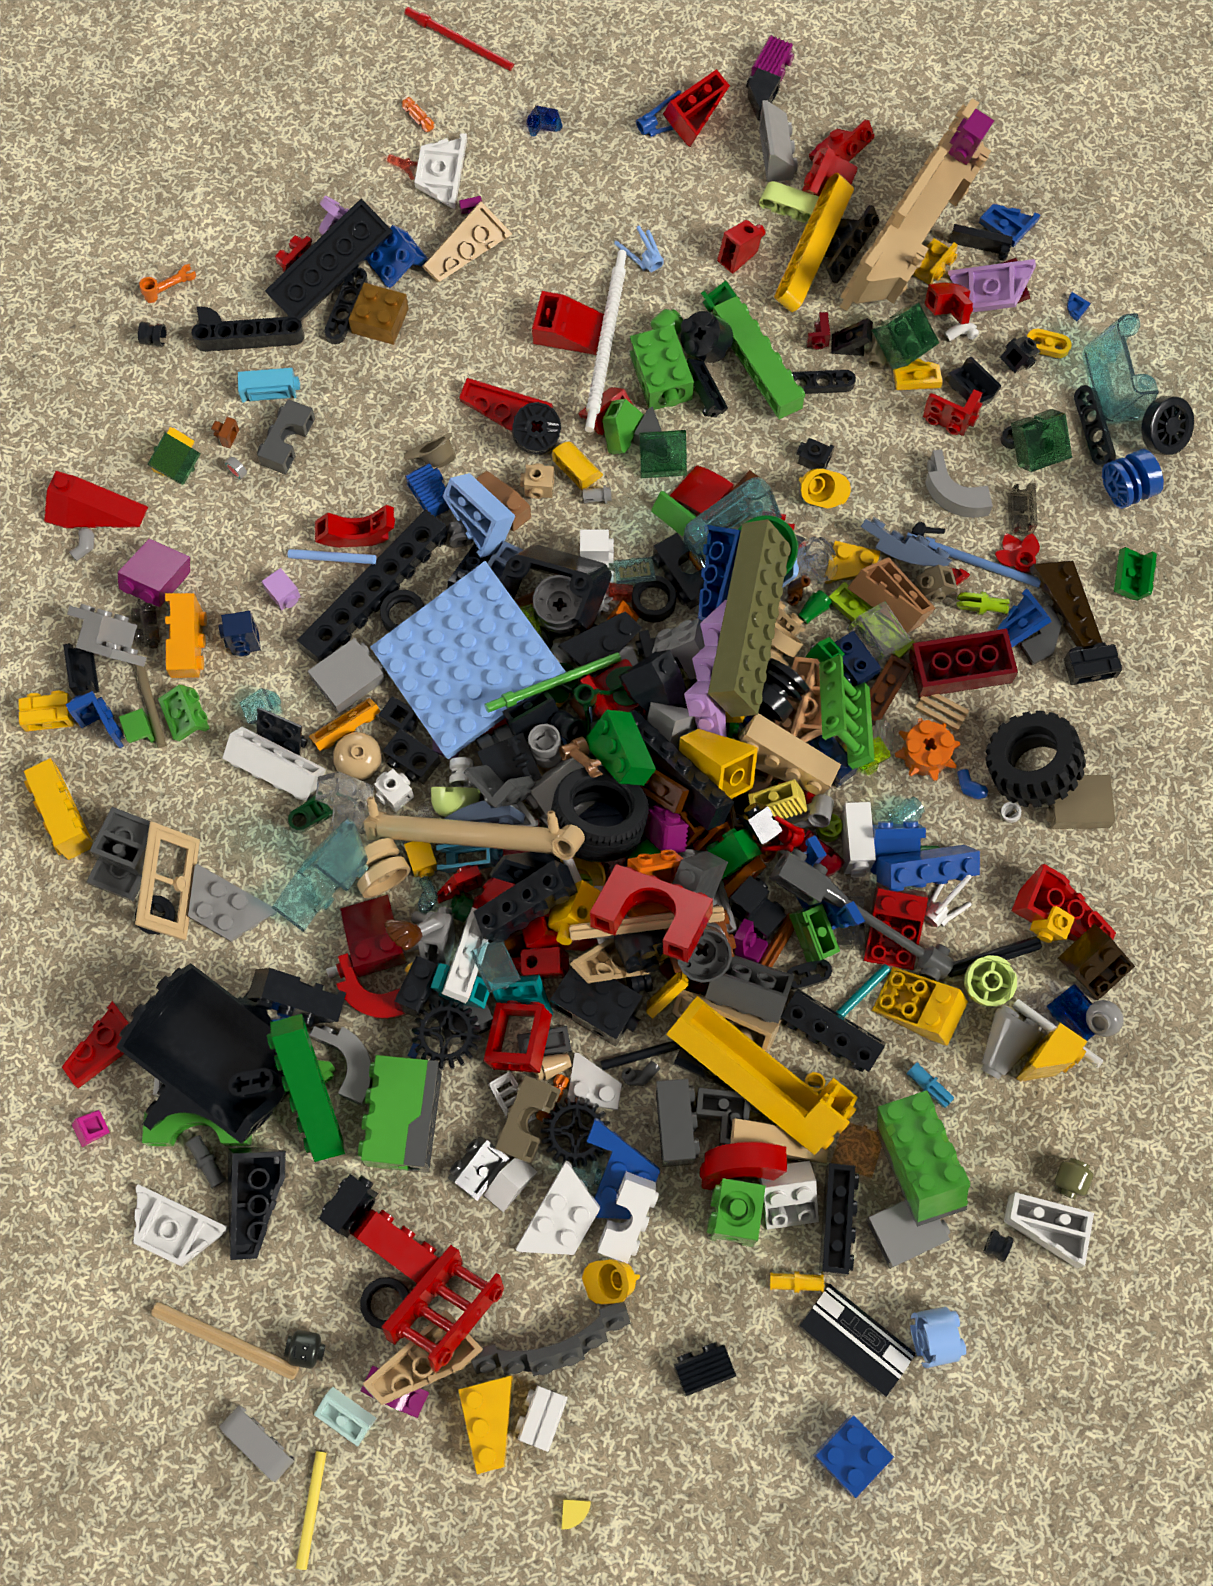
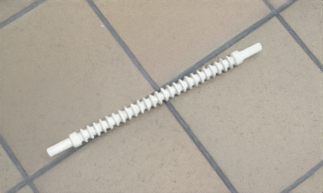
(605, 343)

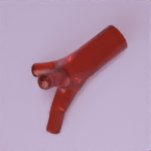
(402, 163)

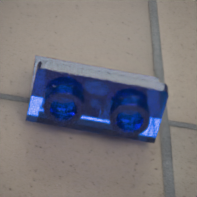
(1071, 1011)

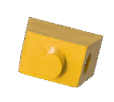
(573, 911)

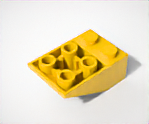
(921, 1005)

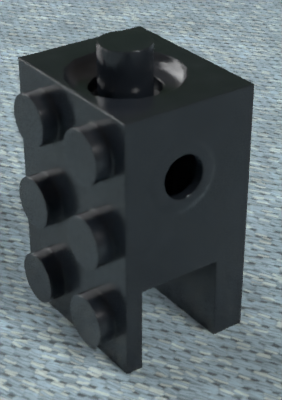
(600, 1007)

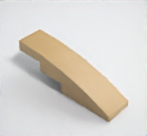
(760, 1132)

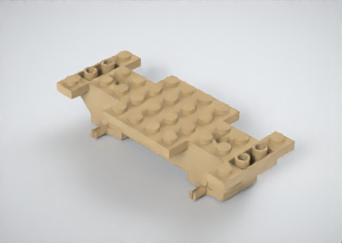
(899, 245)

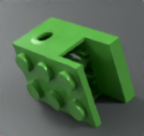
(661, 368)
(736, 1212)

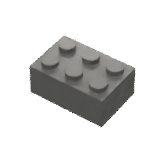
(752, 989)
(677, 1122)

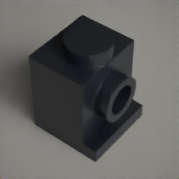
(814, 454)
(395, 709)

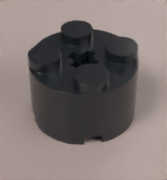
(706, 336)
(641, 950)

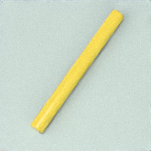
(311, 1509)

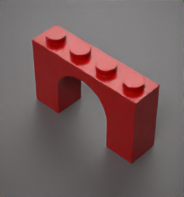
(629, 888)

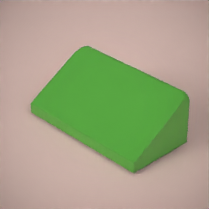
(672, 512)

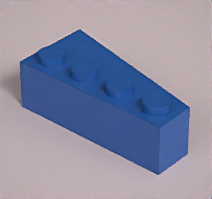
(718, 569)

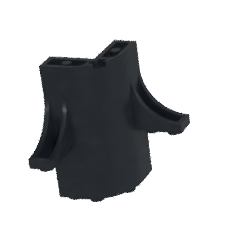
(193, 1043)

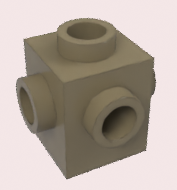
(936, 583)

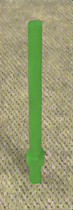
(511, 698)

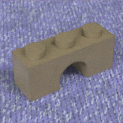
(515, 1136)

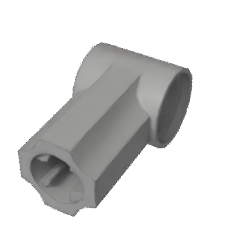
(818, 813)

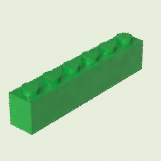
(307, 1087)

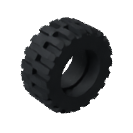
(1028, 733)

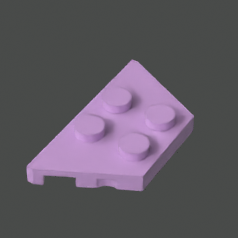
(994, 285)

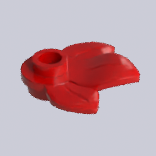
(1017, 550)

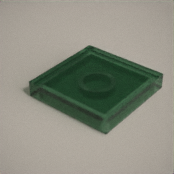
(663, 454)

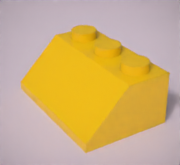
(1054, 1054)

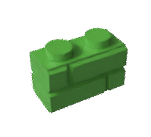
(814, 933)

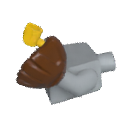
(433, 936)

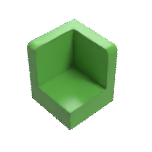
(136, 726)

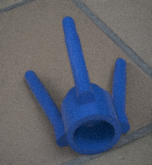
(647, 122)

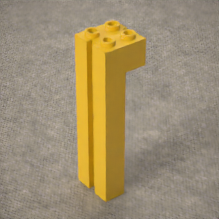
(762, 1079)

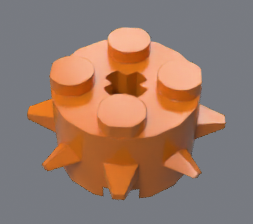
(921, 760)

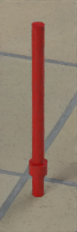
(425, 21)

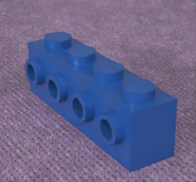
(927, 866)

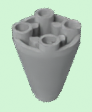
(1008, 1041)

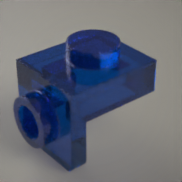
(544, 119)

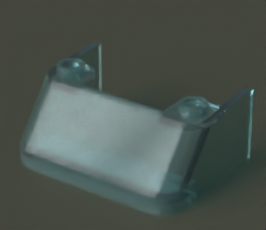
(327, 868)

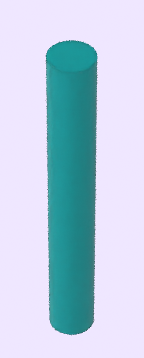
(873, 981)

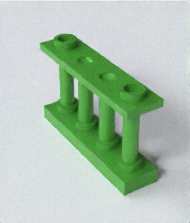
(846, 712)

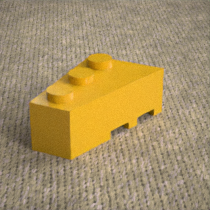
(487, 1421)

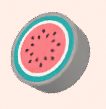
(235, 467)

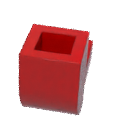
(949, 298)

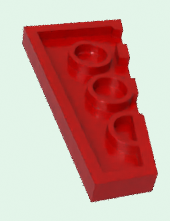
(496, 403)

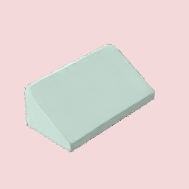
(344, 1416)

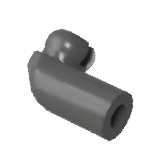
(640, 1077)

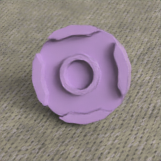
(334, 213)

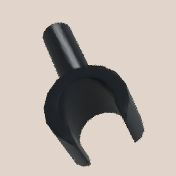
(920, 528)

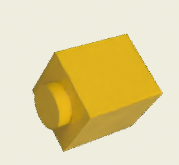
(421, 858)

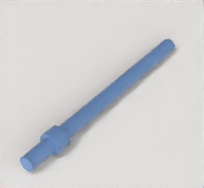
(983, 563)

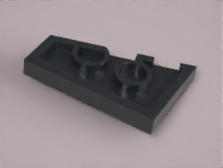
(601, 640)

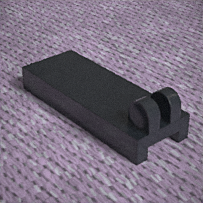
(982, 240)
(706, 389)

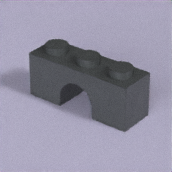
(291, 419)

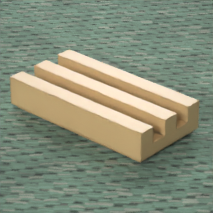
(924, 700)

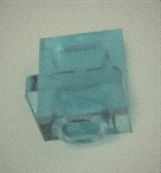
(264, 699)
(594, 1177)

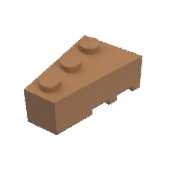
(889, 584)

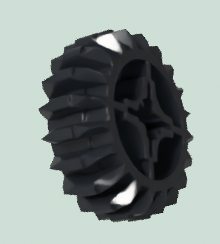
(457, 1035)
(563, 1131)

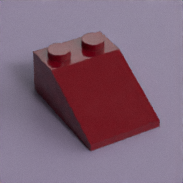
(367, 936)

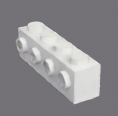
(273, 763)

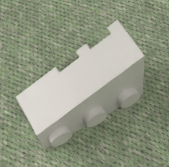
(1052, 1225)

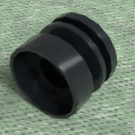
(536, 442)
(780, 685)

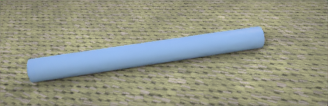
(332, 556)

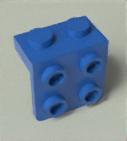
(89, 709)
(897, 838)

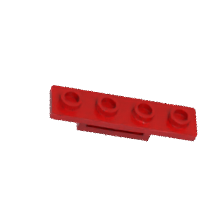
(847, 143)

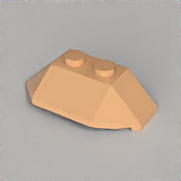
(806, 717)

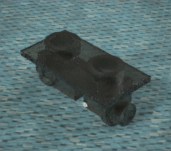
(145, 634)

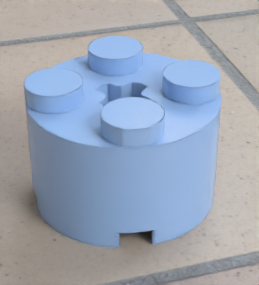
(937, 1336)

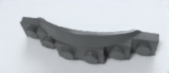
(556, 1356)

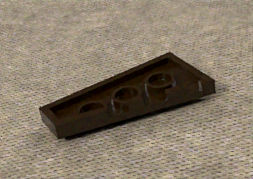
(1069, 600)

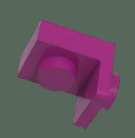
(747, 944)

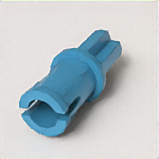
(930, 1084)

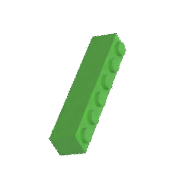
(760, 359)

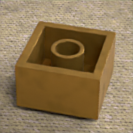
(378, 313)

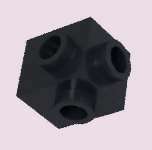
(1020, 354)

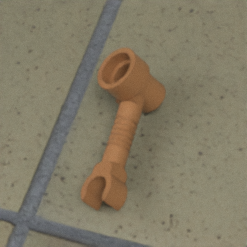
(579, 750)

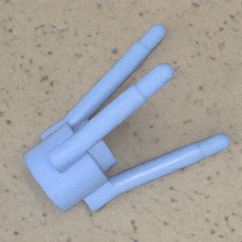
(651, 257)

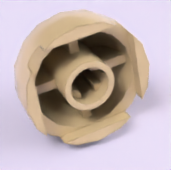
(357, 755)

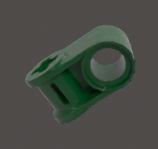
(312, 813)

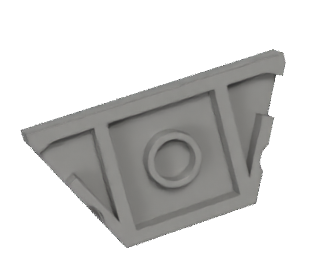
(224, 906)

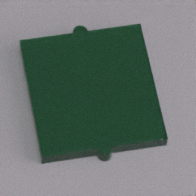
(173, 459)

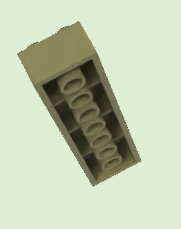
(749, 619)

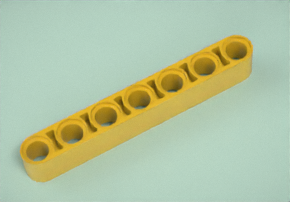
(814, 242)

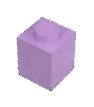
(281, 589)

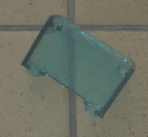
(1112, 375)
(750, 498)

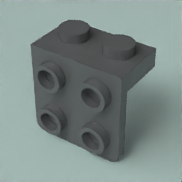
(495, 791)

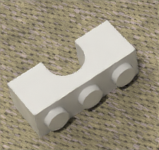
(620, 1239)

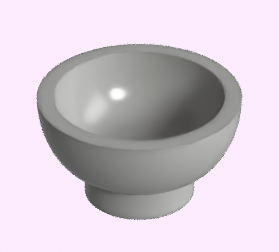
(1104, 1018)

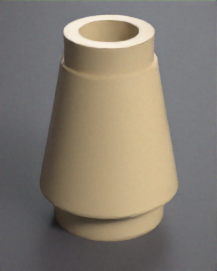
(553, 1065)

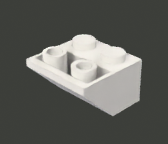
(791, 1197)

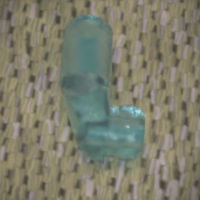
(429, 895)

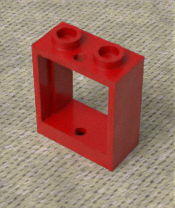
(518, 1061)

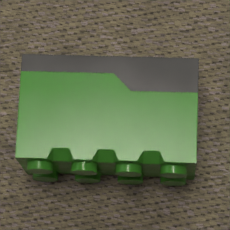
(400, 1114)
(922, 1158)

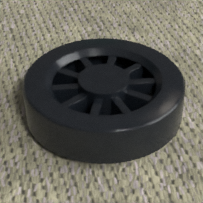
(1163, 423)

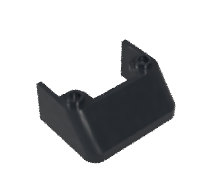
(587, 577)

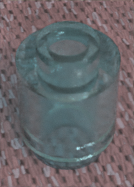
(906, 810)

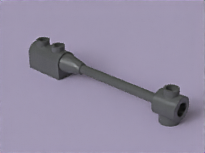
(813, 886)

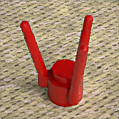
(790, 836)

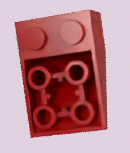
(566, 324)
(905, 914)

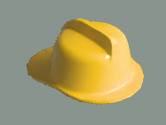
(824, 488)
(609, 1281)

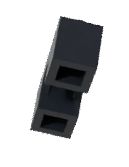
(669, 556)

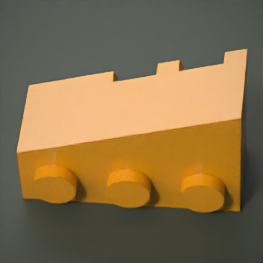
(185, 636)

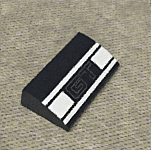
(857, 1340)

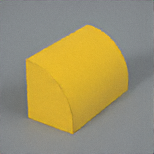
(576, 465)

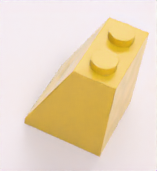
(722, 759)

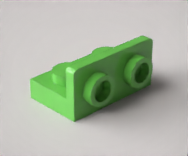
(183, 712)

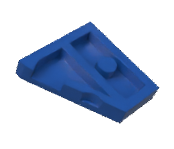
(1008, 222)
(1024, 619)

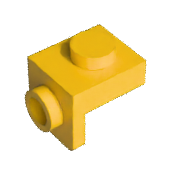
(1055, 927)

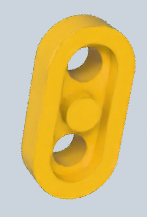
(1049, 340)

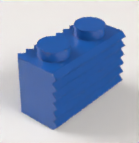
(428, 489)

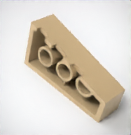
(788, 756)

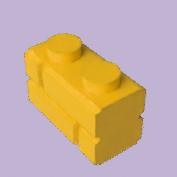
(45, 711)

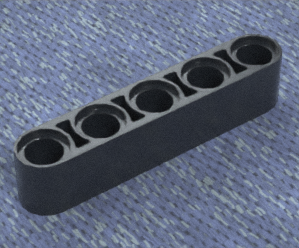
(238, 331)

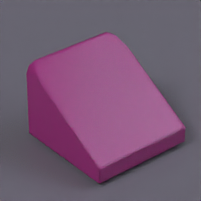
(90, 1127)

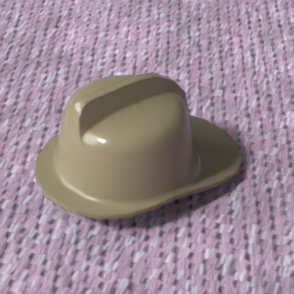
(436, 452)

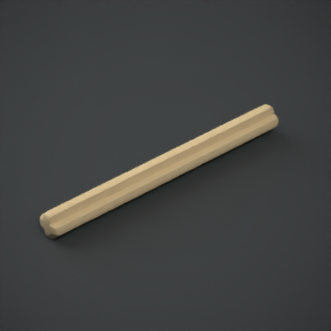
(637, 924)
(224, 1340)

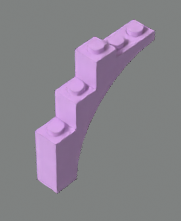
(707, 712)

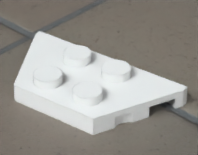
(441, 169)
(561, 1217)
(172, 1228)

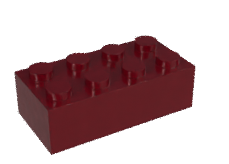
(963, 663)

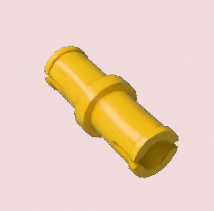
(796, 1282)

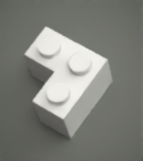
(598, 547)

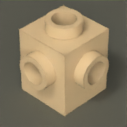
(538, 481)

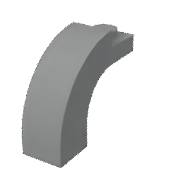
(953, 497)
(357, 1060)

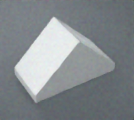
(509, 1183)

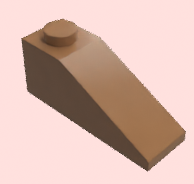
(508, 498)

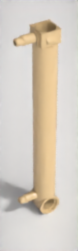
(552, 840)

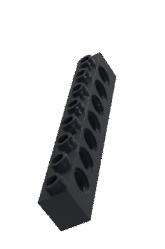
(375, 575)

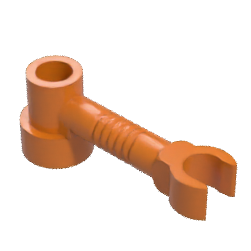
(151, 289)

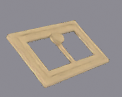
(181, 884)

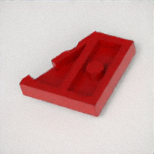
(465, 880)

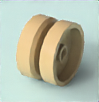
(384, 870)

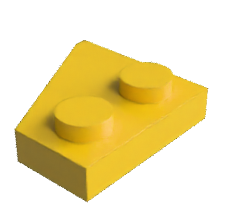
(918, 376)
(851, 560)

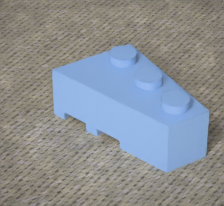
(480, 512)

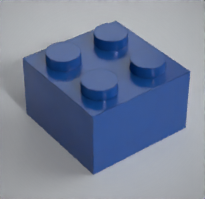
(853, 1456)

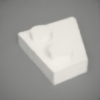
(594, 1084)

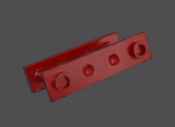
(432, 1286)

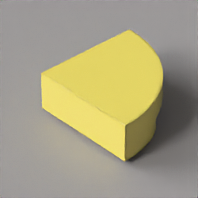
(574, 1512)

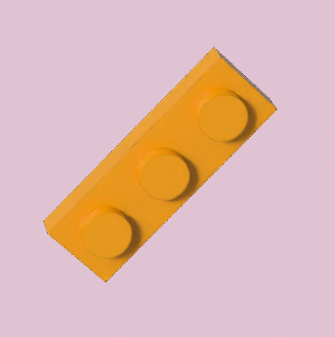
(345, 724)

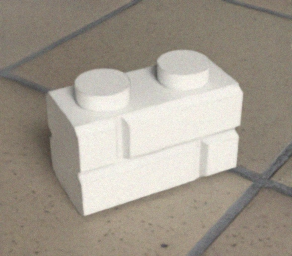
(541, 1418)

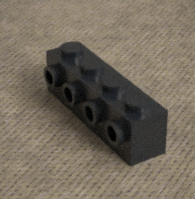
(525, 901)
(832, 1030)
(837, 1219)

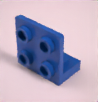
(396, 256)

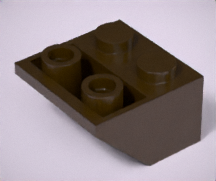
(1096, 961)

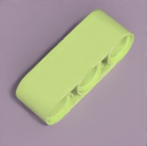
(788, 201)

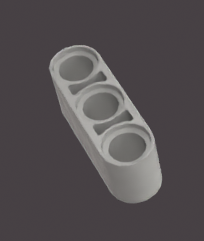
(256, 1444)

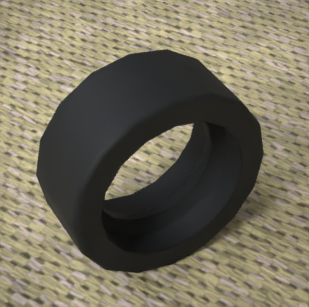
(395, 598)
(654, 615)
(370, 1290)

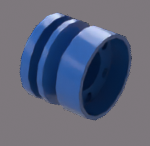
(1133, 478)

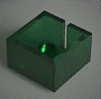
(907, 337)
(1041, 440)

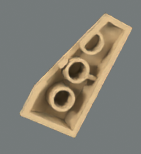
(603, 964)
(752, 1026)
(411, 1368)

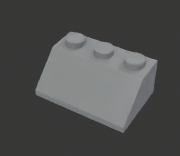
(776, 143)

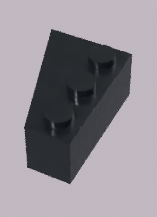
(292, 997)

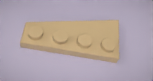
(469, 240)

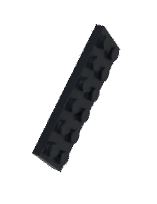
(329, 261)

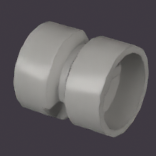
(544, 745)

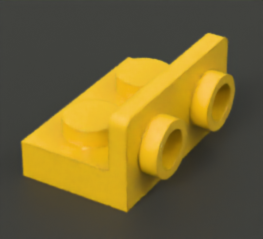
(935, 261)

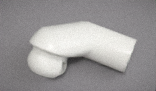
(962, 329)

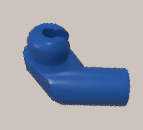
(970, 787)

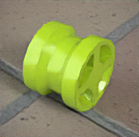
(835, 827)

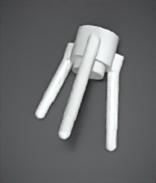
(937, 912)

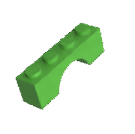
(174, 1125)

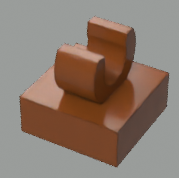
(226, 432)

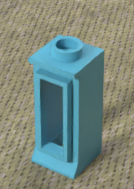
(267, 384)
(452, 852)

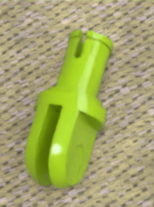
(981, 603)

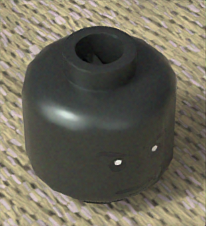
(304, 1349)

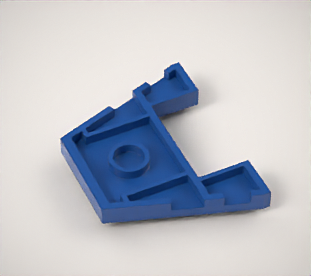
(838, 917)
(622, 1160)

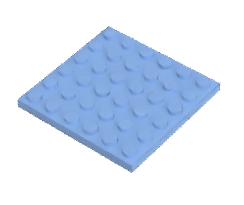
(462, 654)

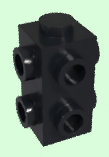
(349, 1205)

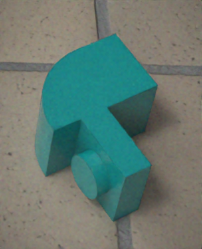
(478, 994)

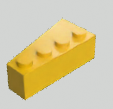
(57, 809)

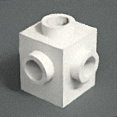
(393, 789)

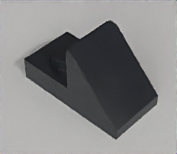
(852, 338)

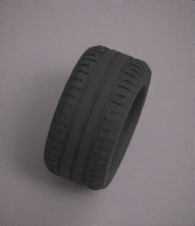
(602, 842)

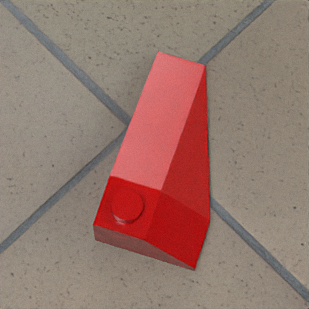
(80, 503)
(1051, 889)

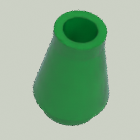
(815, 606)

